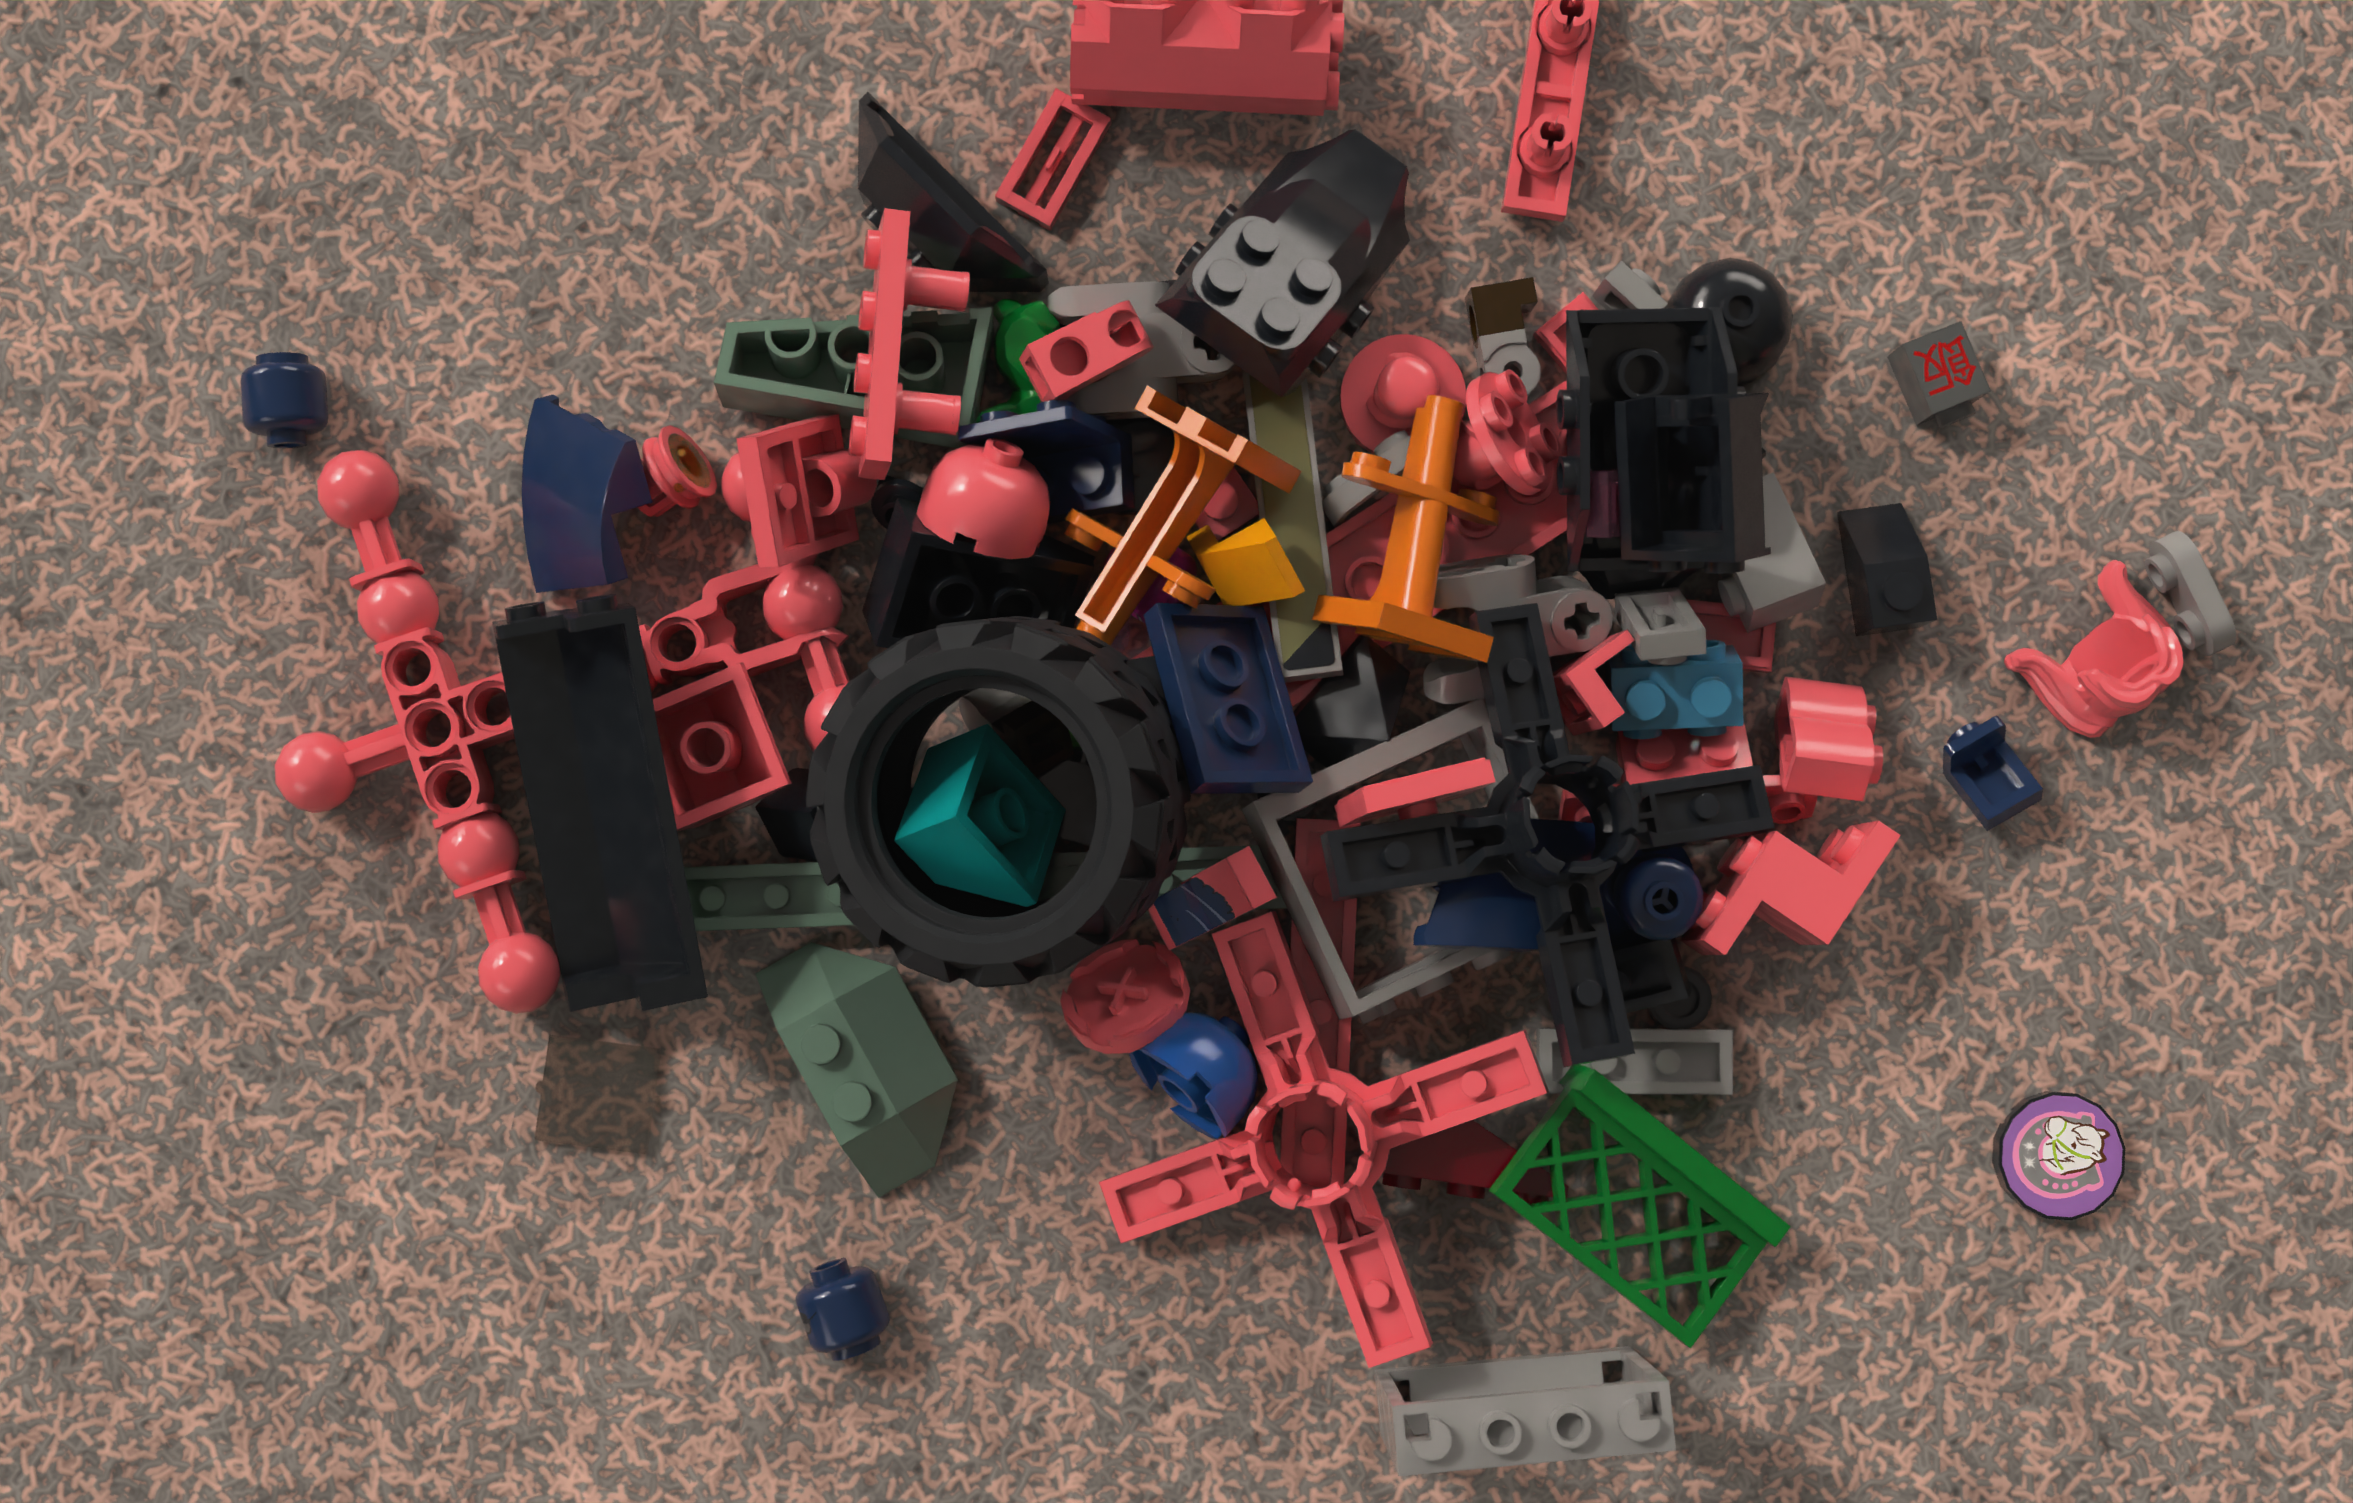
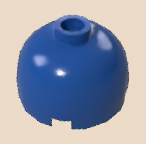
(1203, 1070)

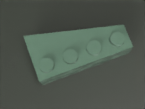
(809, 366)

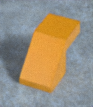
(1246, 565)

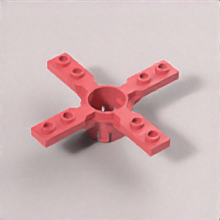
(1386, 1116)

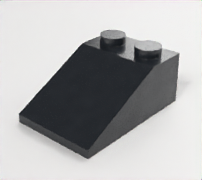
(935, 582)

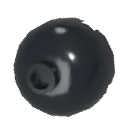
(1752, 307)

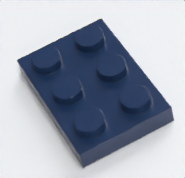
(1227, 699)

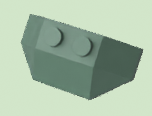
(864, 1059)

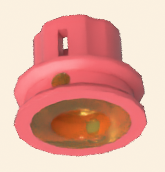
(675, 472)

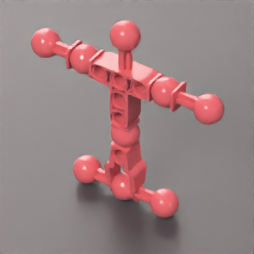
(476, 843)

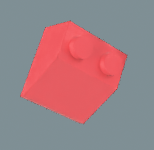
(717, 747)

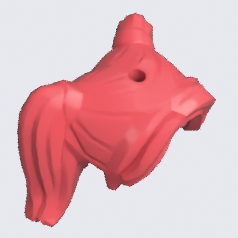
(2111, 669)

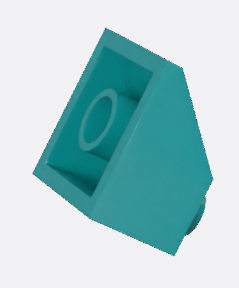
(981, 819)

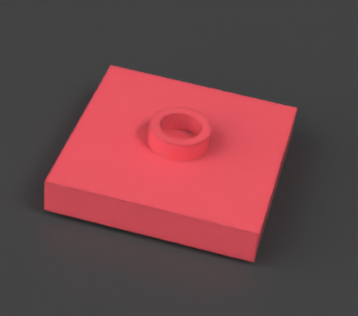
(1414, 794)

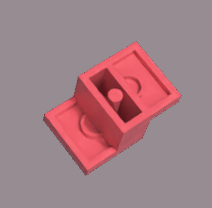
(1789, 886)

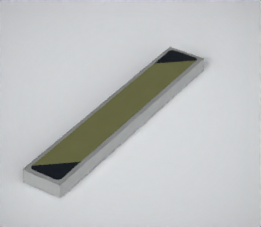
(1297, 519)

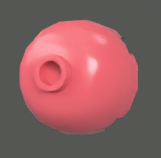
(988, 497)

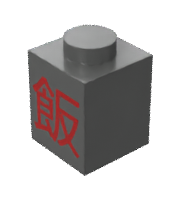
(1939, 376)

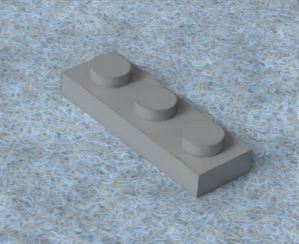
(1662, 1062)

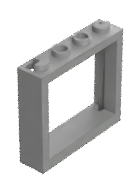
(1429, 974)
(1523, 1411)

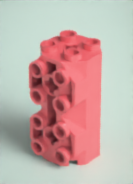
(1208, 55)

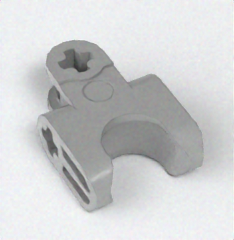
(1165, 366)
(1512, 582)

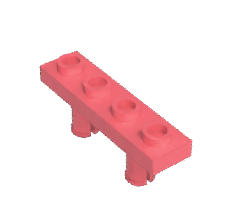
(1550, 108)
(876, 373)

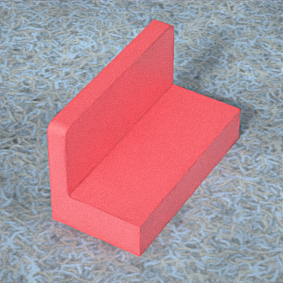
(1582, 694)

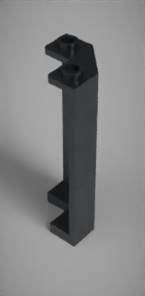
(600, 803)

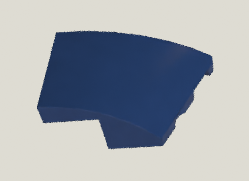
(571, 486)
(1488, 910)

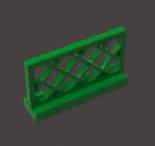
(1674, 1162)

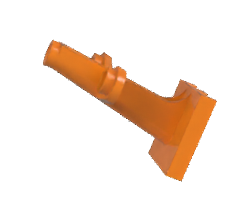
(1197, 468)
(1408, 583)

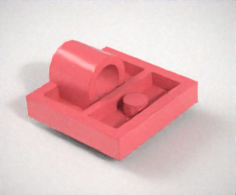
(801, 489)

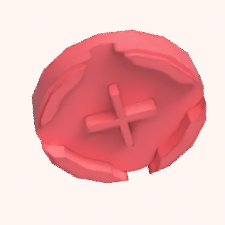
(1125, 996)

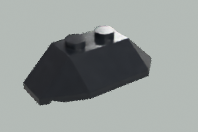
(945, 220)

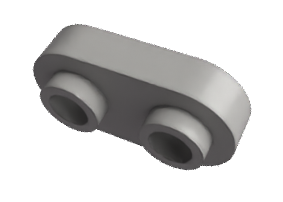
(1349, 498)
(2201, 613)

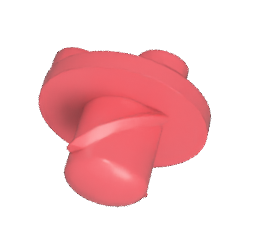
(1393, 380)
(1503, 437)

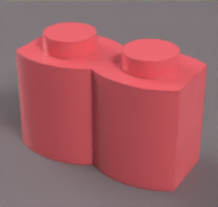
(1826, 739)

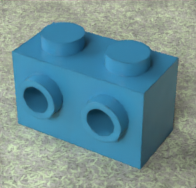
(1693, 695)

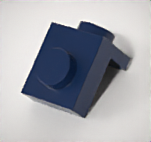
(1988, 773)

